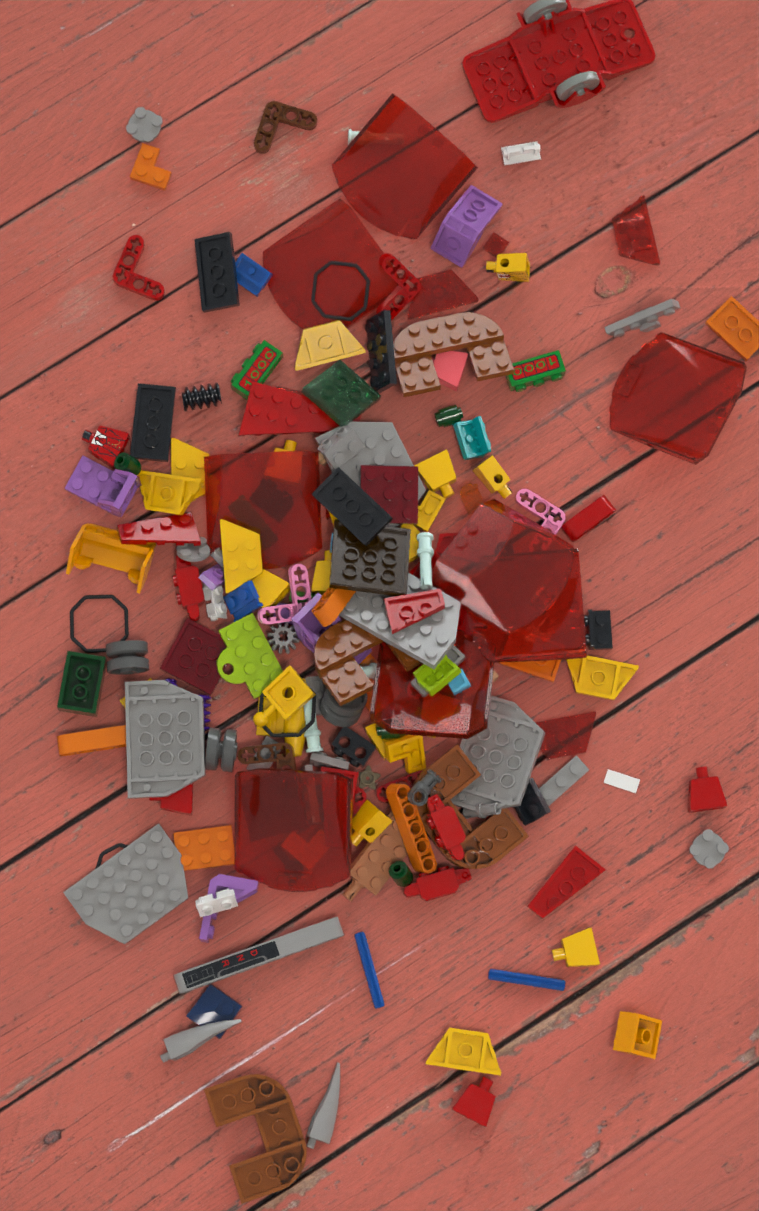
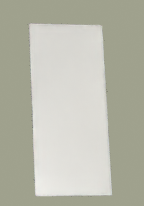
(621, 781)

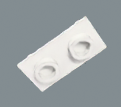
(521, 153)
(217, 608)
(208, 905)

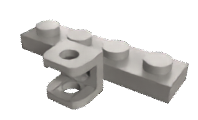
(644, 320)

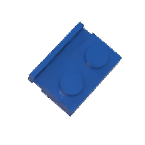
(251, 274)
(243, 600)

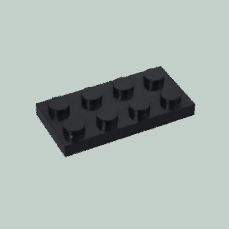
(217, 272)
(381, 351)
(153, 422)
(352, 506)

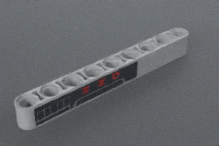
(258, 955)

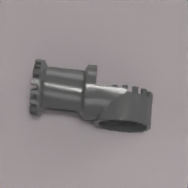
(424, 786)

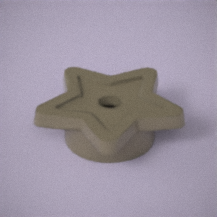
(371, 782)

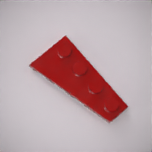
(568, 879)

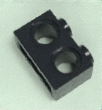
(356, 743)

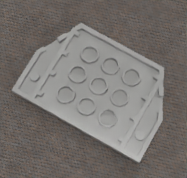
(381, 448)
(424, 641)
(163, 738)
(502, 756)
(132, 887)

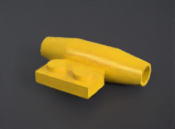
(278, 724)

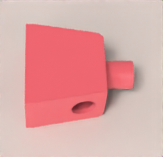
(450, 368)

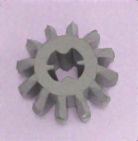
(276, 638)

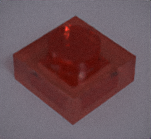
(495, 245)

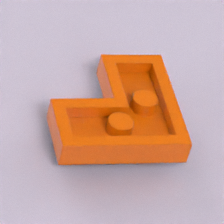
(146, 171)

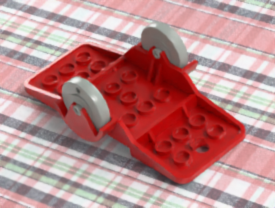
(557, 56)

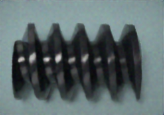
(202, 396)

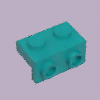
(472, 438)

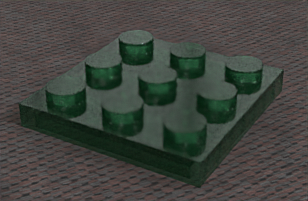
(341, 393)

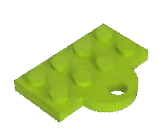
(248, 655)

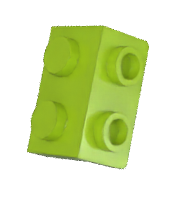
(435, 679)

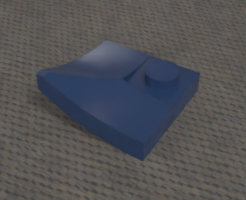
(214, 1007)

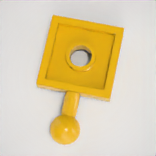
(276, 695)

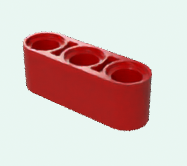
(588, 518)

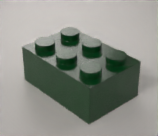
(82, 683)

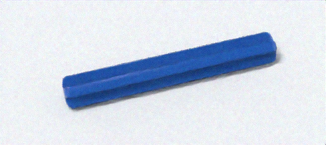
(369, 970)
(525, 979)

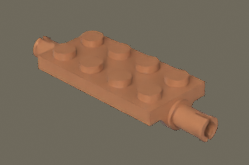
(372, 865)

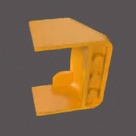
(103, 547)

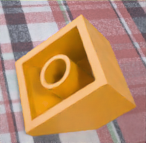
(637, 1034)

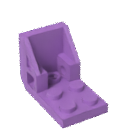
(465, 225)
(102, 486)
(310, 629)
(243, 889)

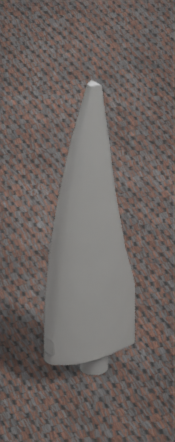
(189, 1040)
(324, 1119)

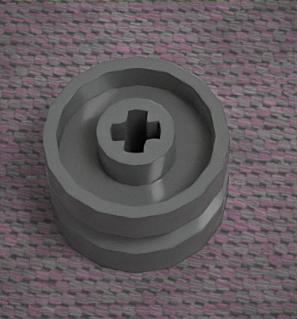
(127, 657)
(342, 715)
(224, 750)

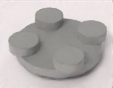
(144, 125)
(194, 553)
(708, 849)

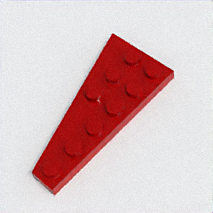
(282, 413)

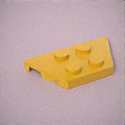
(326, 344)
(188, 462)
(168, 492)
(240, 555)
(600, 676)
(466, 1052)

